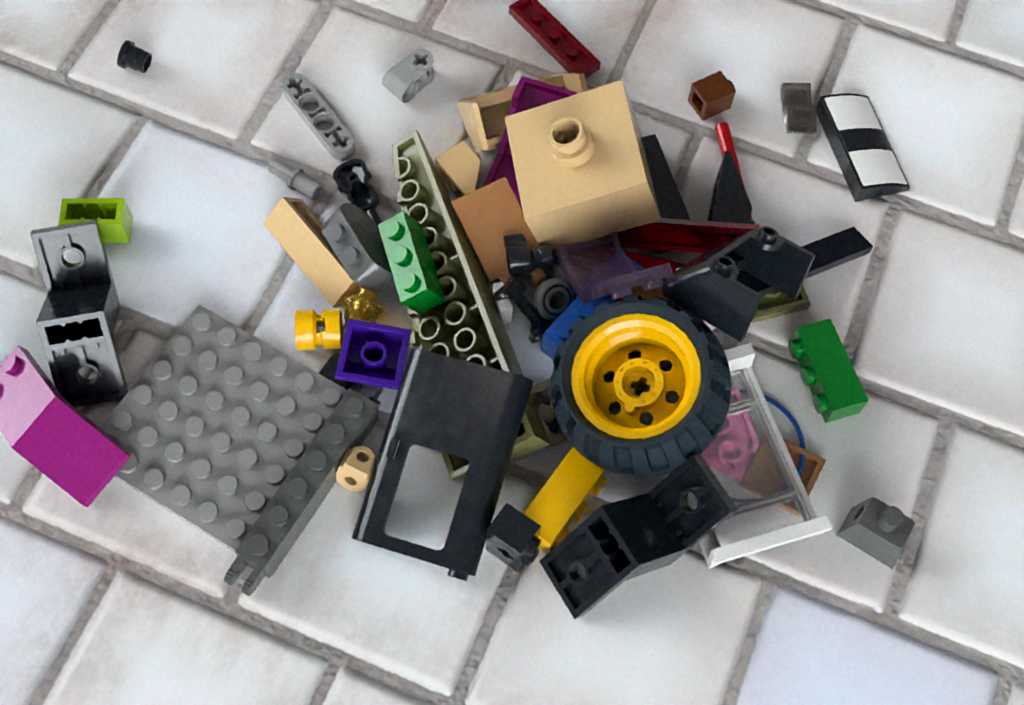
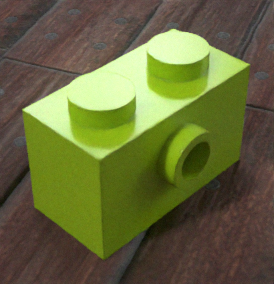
(111, 213)

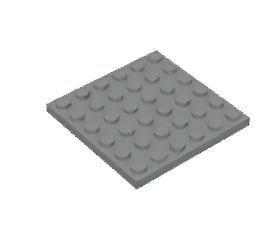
(218, 425)

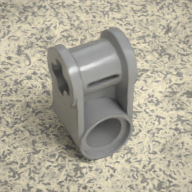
(410, 75)

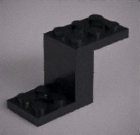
(79, 314)
(637, 535)

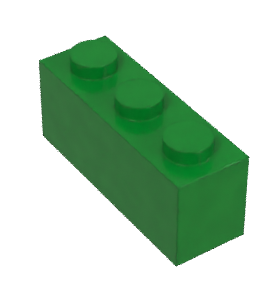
(411, 263)
(827, 370)

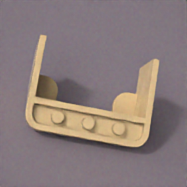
(485, 112)

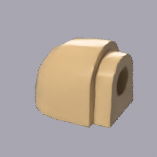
(356, 468)

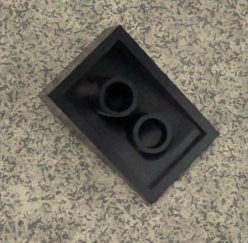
(729, 196)

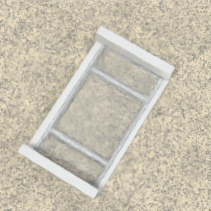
(755, 473)

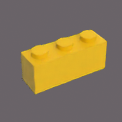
(565, 497)

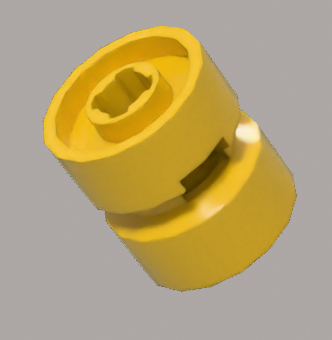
(307, 329)

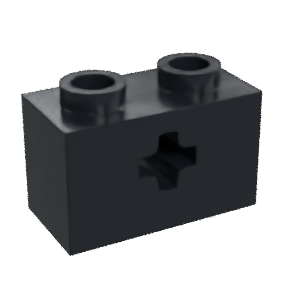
(513, 538)

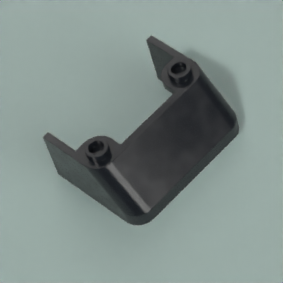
(710, 283)

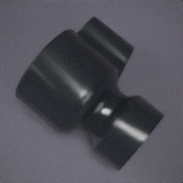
(522, 258)

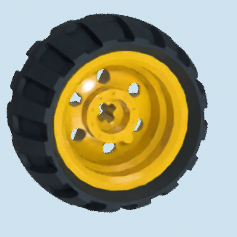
(602, 346)

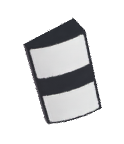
(860, 146)

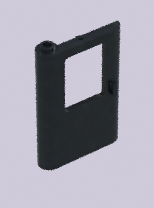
(459, 412)

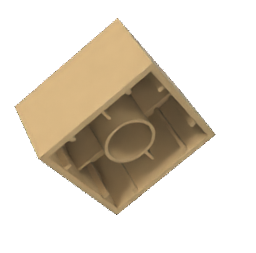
(581, 167)

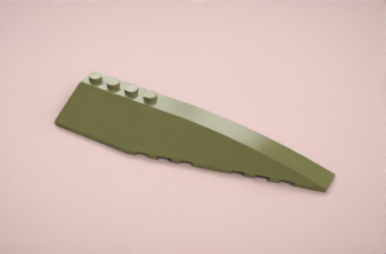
(468, 321)

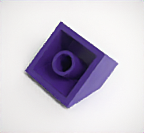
(373, 354)

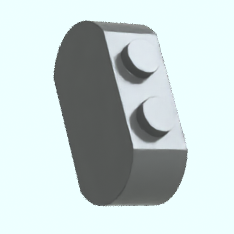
(358, 247)

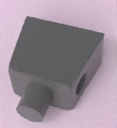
(877, 530)

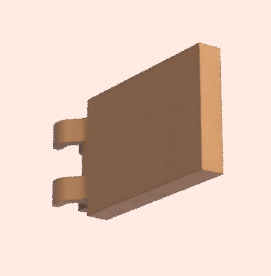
(486, 218)

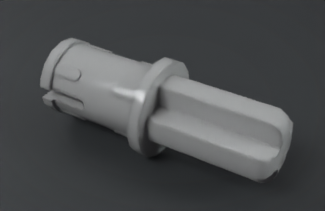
(295, 178)

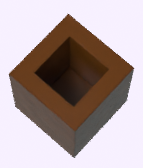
(711, 95)

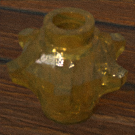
(362, 306)

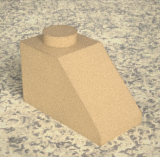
(459, 169)

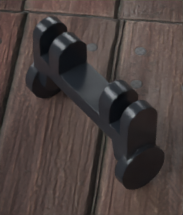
(515, 293)

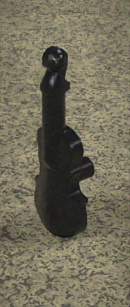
(353, 179)

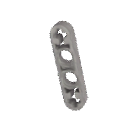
(317, 116)

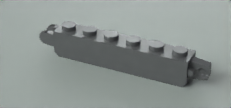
(304, 488)

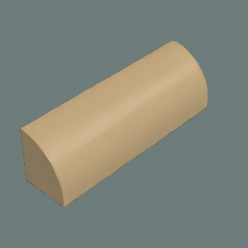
(301, 237)

